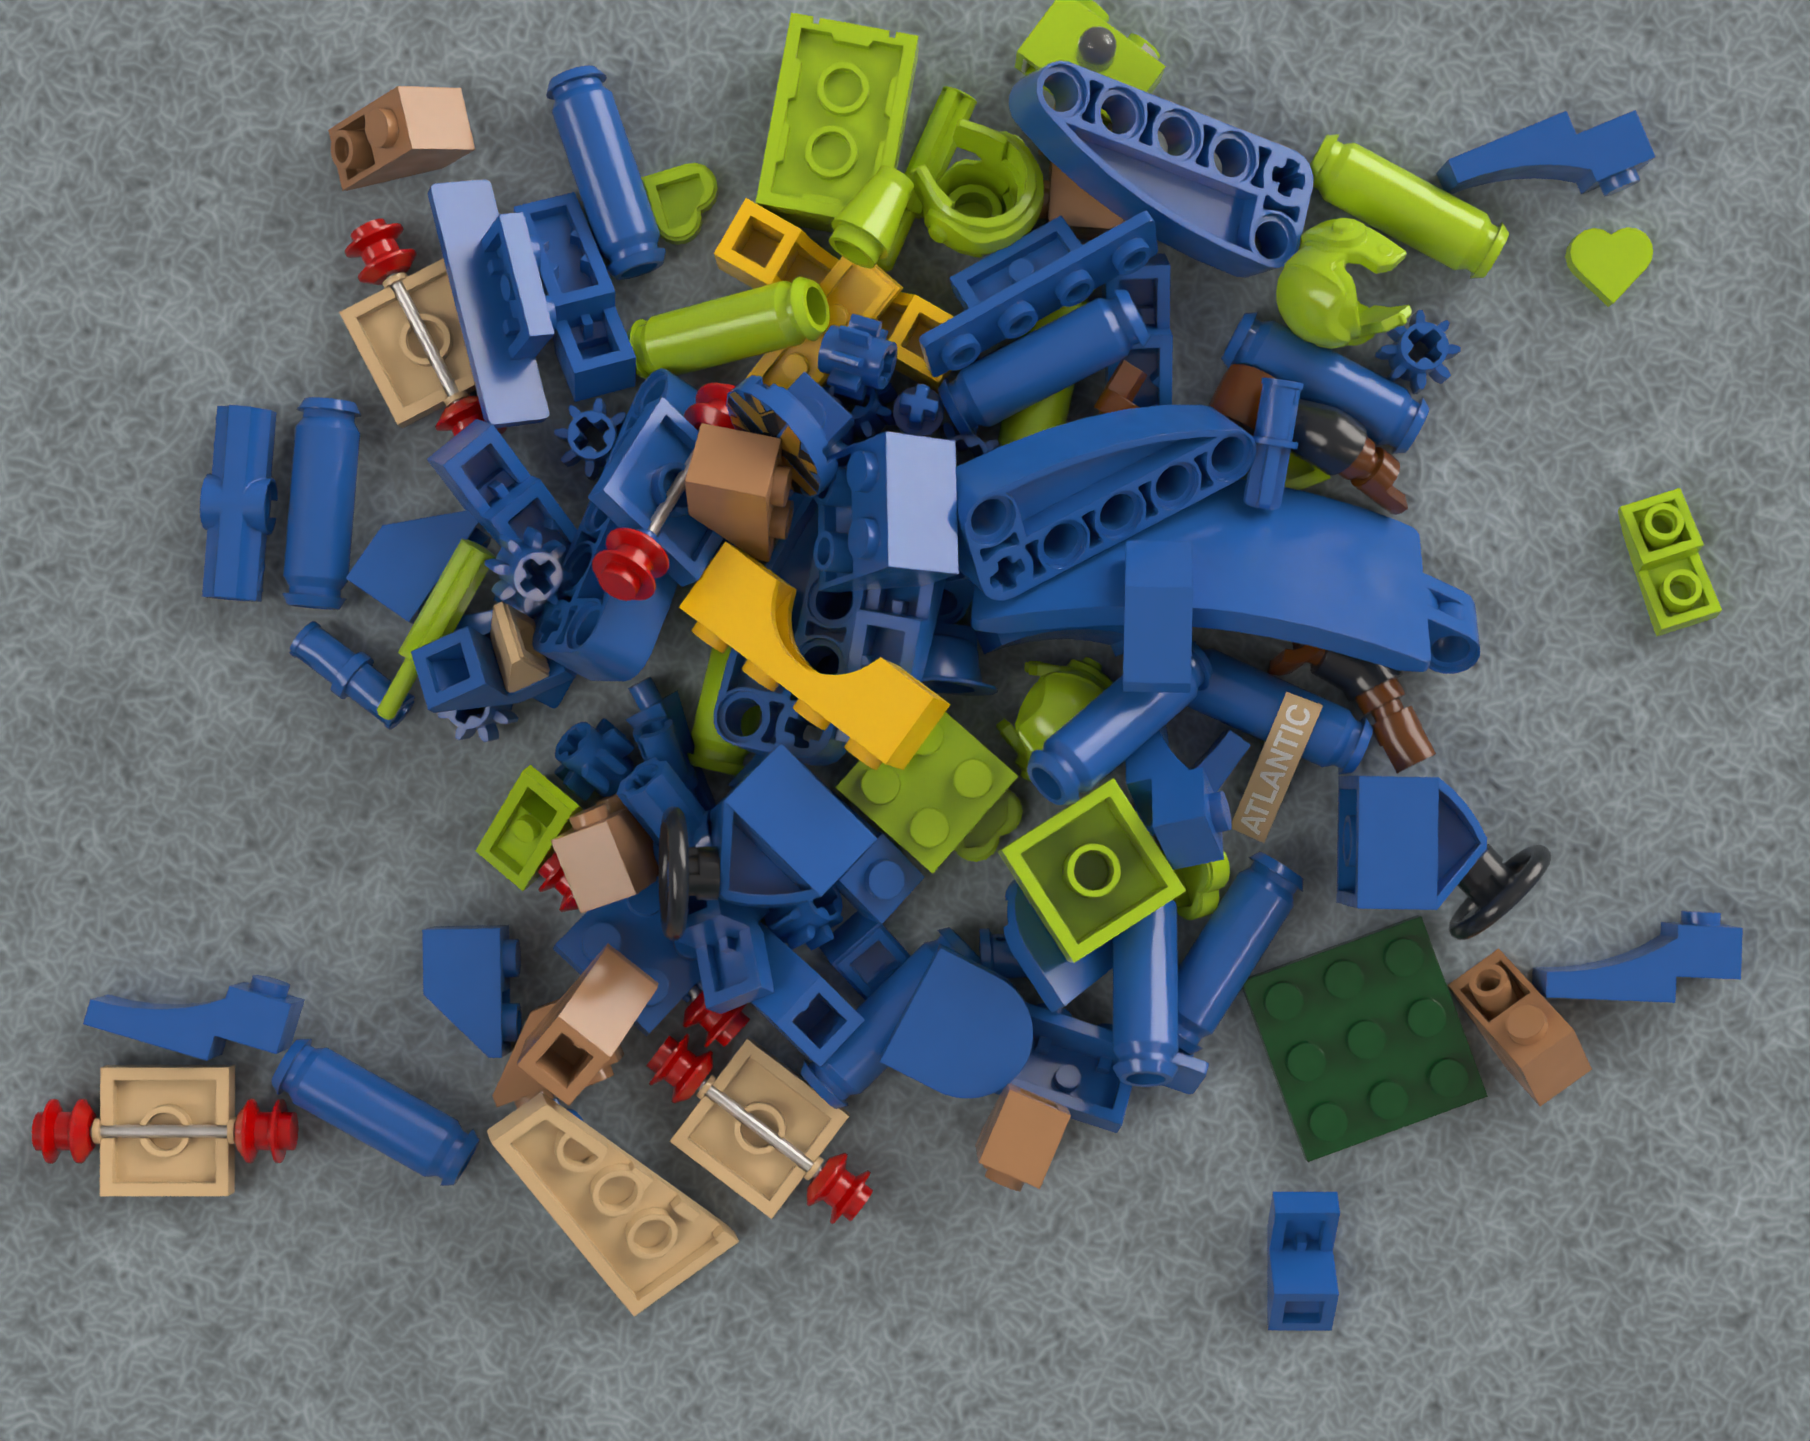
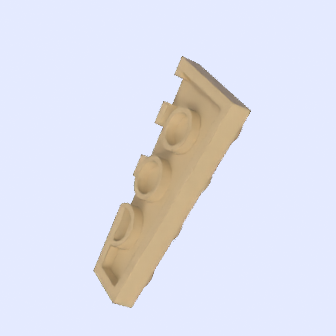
(611, 1206)

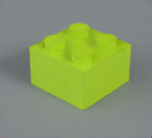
(935, 796)
(1091, 871)

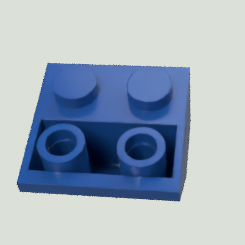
(889, 515)

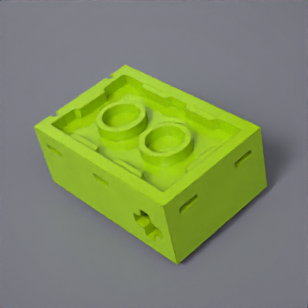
(834, 117)

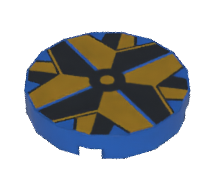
(782, 416)

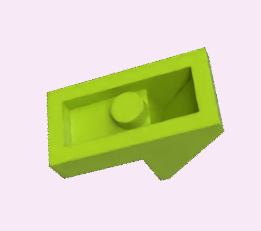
(524, 827)

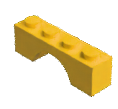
(768, 249)
(751, 610)

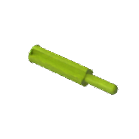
(936, 152)
(438, 616)

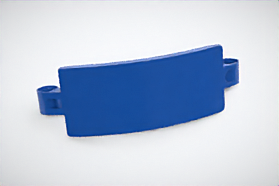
(1289, 573)

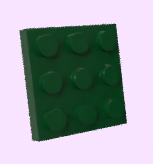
(1363, 1038)

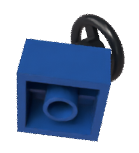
(1418, 840)
(773, 844)

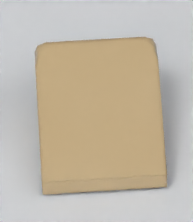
(512, 644)

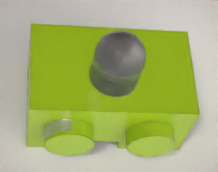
(1080, 35)

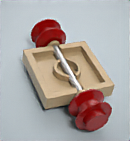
(411, 333)
(759, 1128)
(165, 1130)

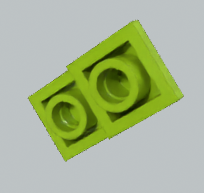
(1668, 562)

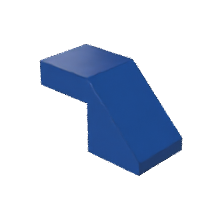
(1158, 616)
(465, 674)
(728, 953)
(1301, 1261)

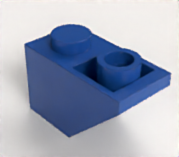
(410, 557)
(469, 982)
(804, 1004)

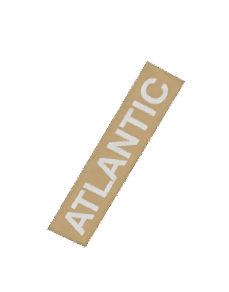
(1276, 766)

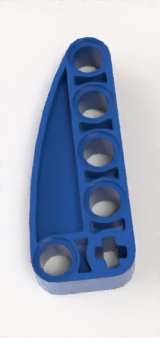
(1193, 204)
(1087, 487)
(588, 626)
(815, 638)

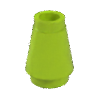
(871, 219)

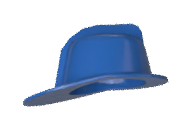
(955, 662)

